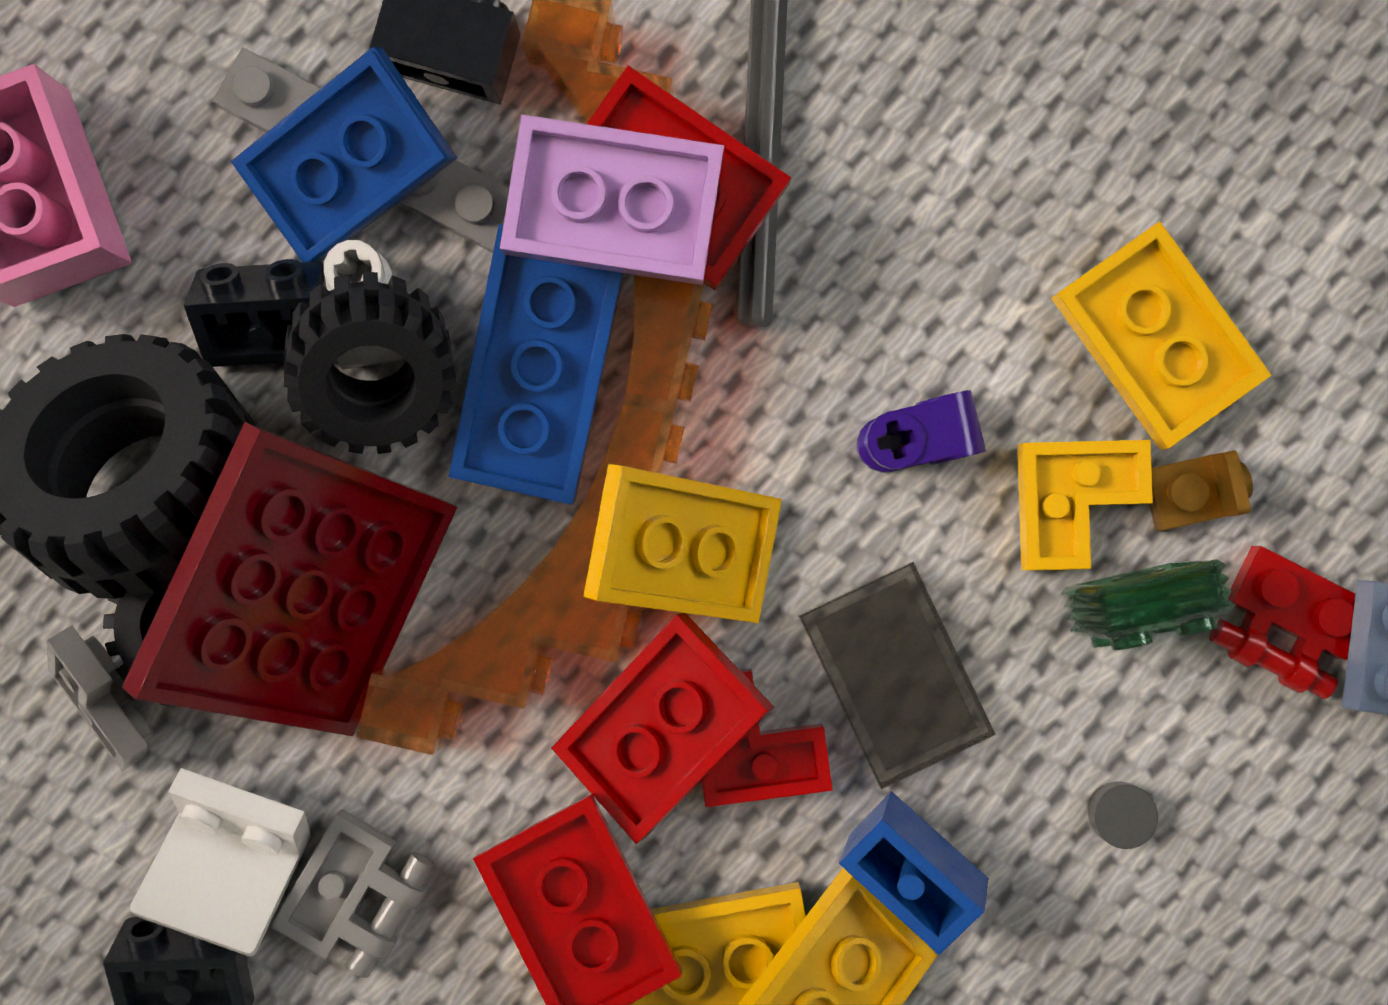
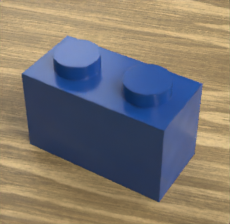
(915, 873)

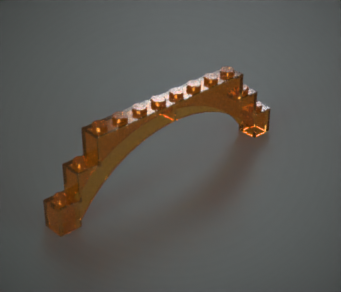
(504, 652)

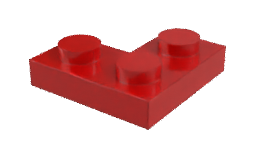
(771, 765)

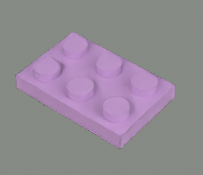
(611, 199)

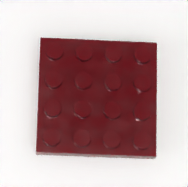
(289, 588)

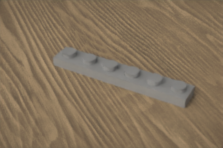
(453, 198)

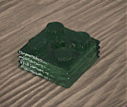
(1160, 598)

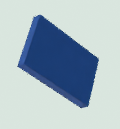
(344, 157)

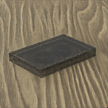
(896, 675)

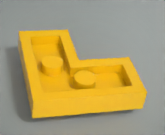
(1061, 483)

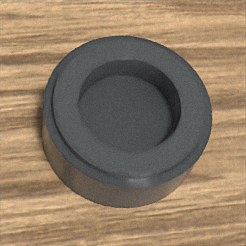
(1123, 815)

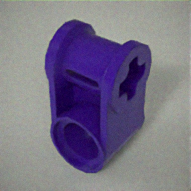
(930, 433)

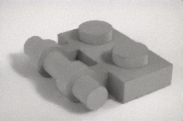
(335, 884)

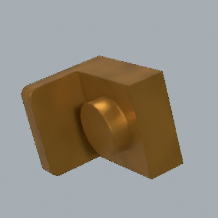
(1200, 490)

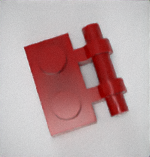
(1297, 603)

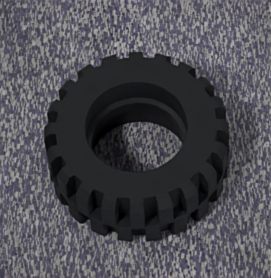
(78, 418)

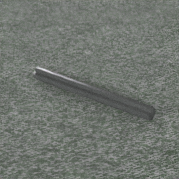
(763, 137)

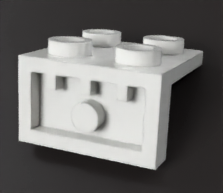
(222, 863)

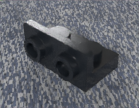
(245, 310)
(172, 968)

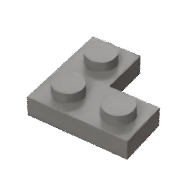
(84, 677)

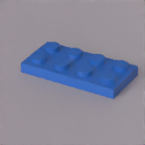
(535, 376)

